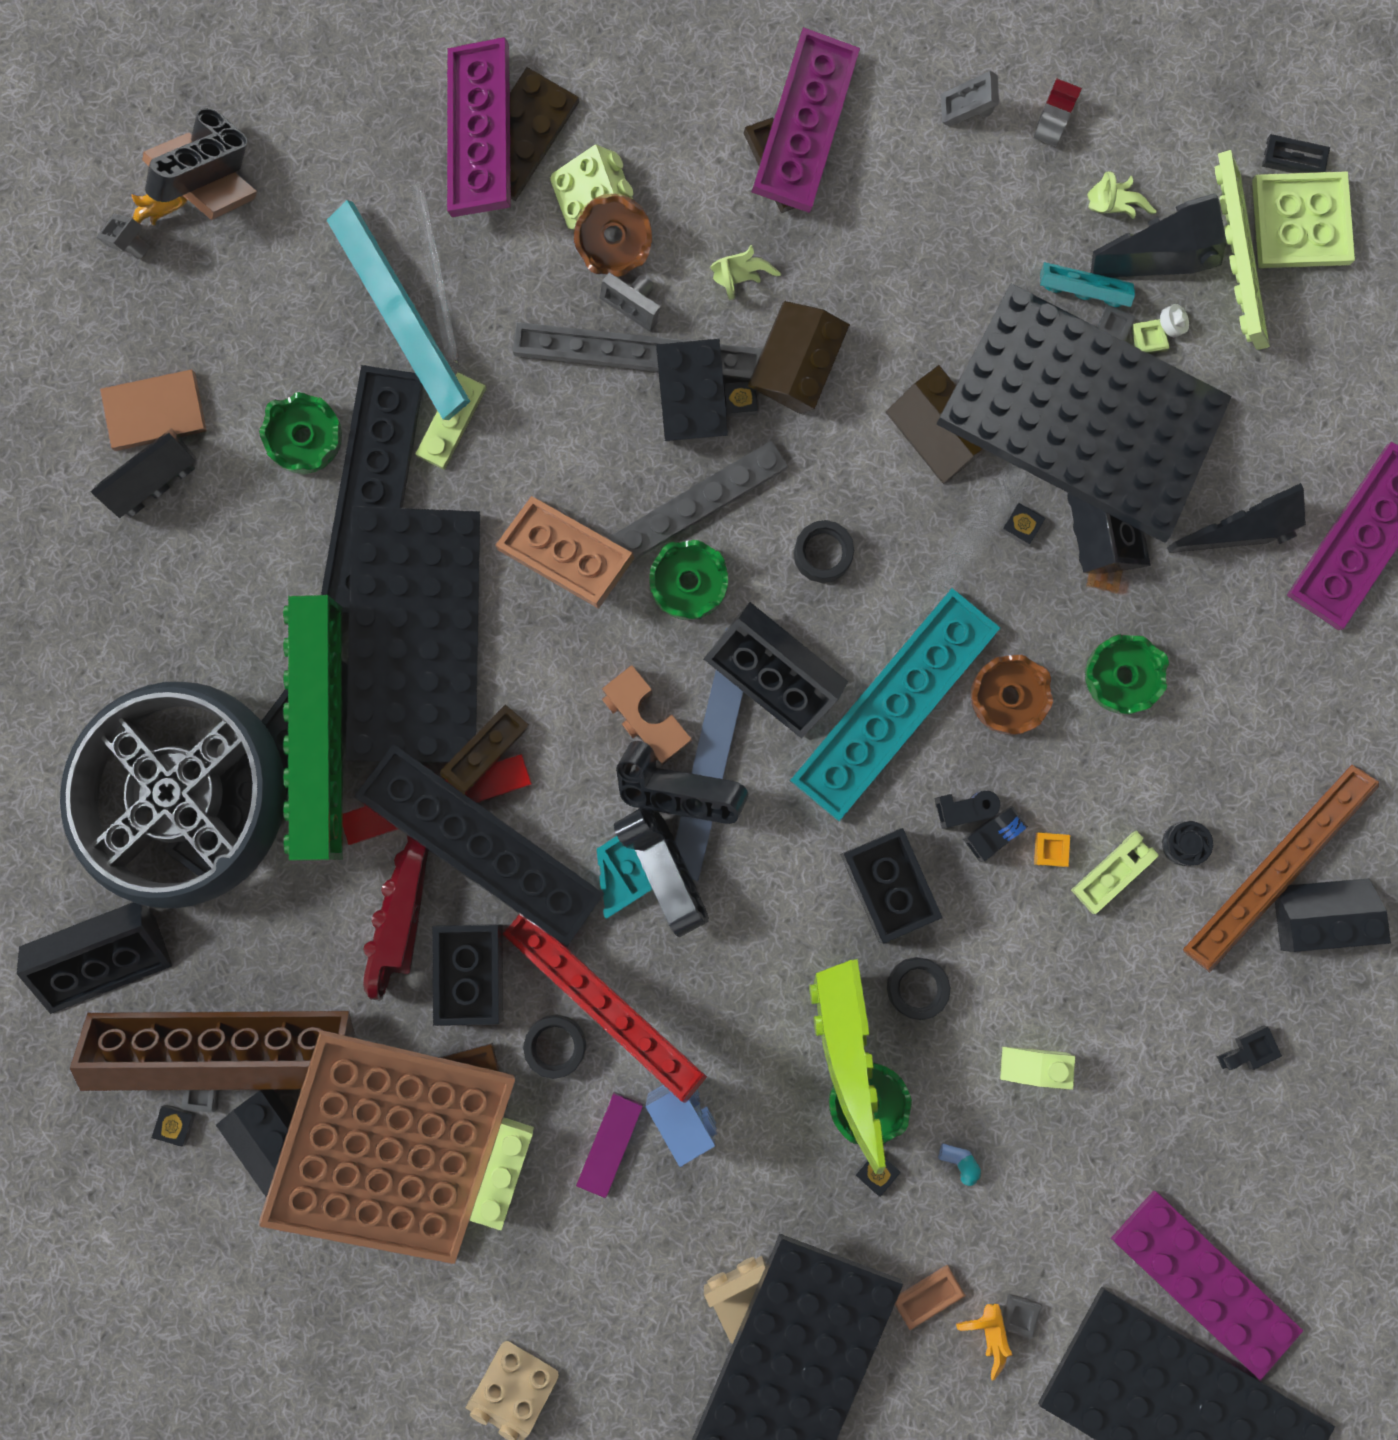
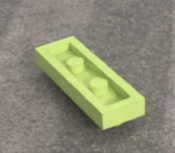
(445, 435)

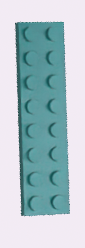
(894, 704)

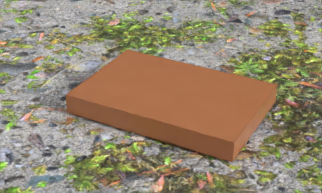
(212, 198)
(150, 407)

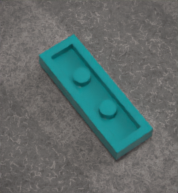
(1087, 285)

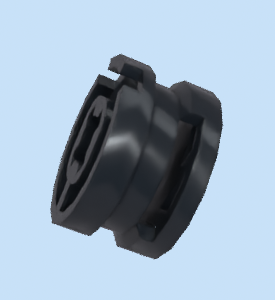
(1187, 843)

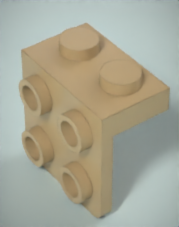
(733, 1292)
(512, 1392)

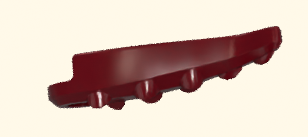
(396, 921)

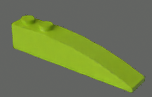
(844, 1034)

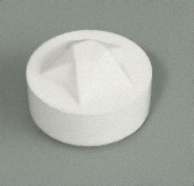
(1174, 320)

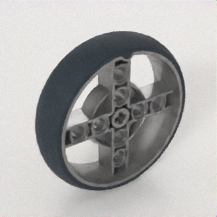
(115, 731)

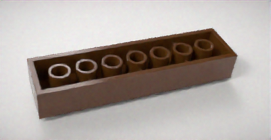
(200, 1049)

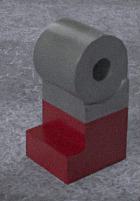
(1056, 112)

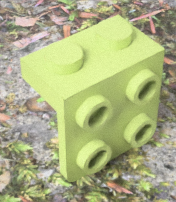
(586, 177)

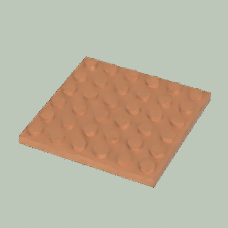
(386, 1148)

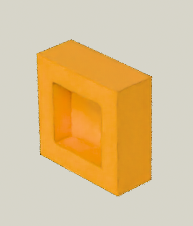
(1052, 849)

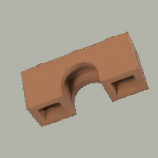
(626, 695)

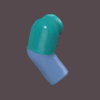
(965, 1161)

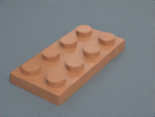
(565, 552)

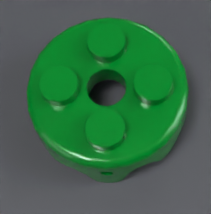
(282, 422)
(694, 558)
(1147, 668)
(893, 1105)

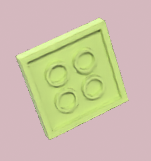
(1303, 219)

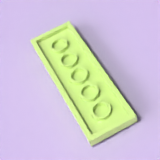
(1243, 262)

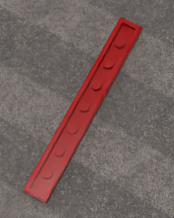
(607, 1008)

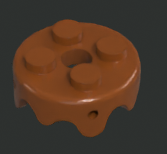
(613, 257)
(1027, 679)

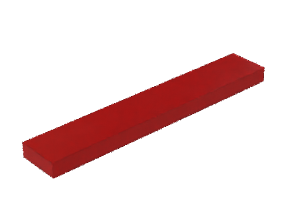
(498, 780)

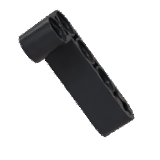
(214, 153)
(676, 791)
(664, 867)

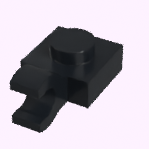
(1254, 1049)

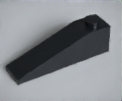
(1177, 244)
(1263, 523)

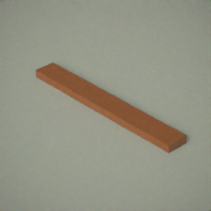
(1281, 868)

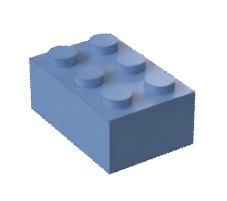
(683, 1126)

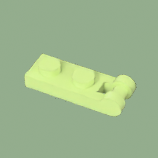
(1114, 873)

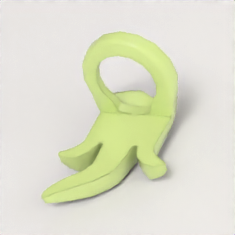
(1114, 198)
(740, 268)

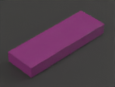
(609, 1145)

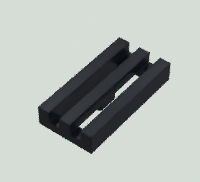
(1293, 167)

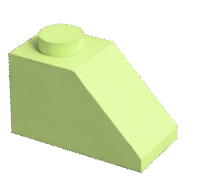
(1038, 1067)

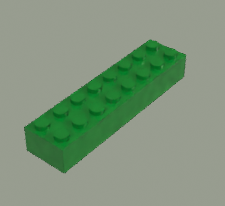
(313, 728)

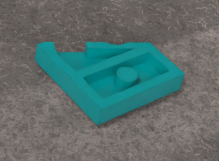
(621, 876)

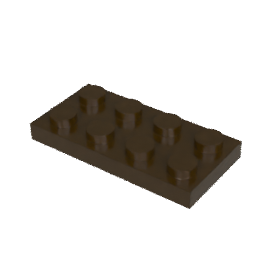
(536, 118)

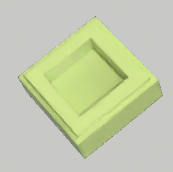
(1150, 337)

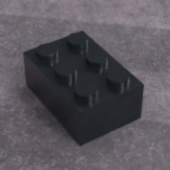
(692, 389)
(891, 886)
(467, 974)

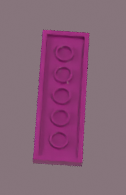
(805, 120)
(478, 127)
(1354, 547)
(1207, 1284)

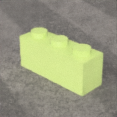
(502, 1174)

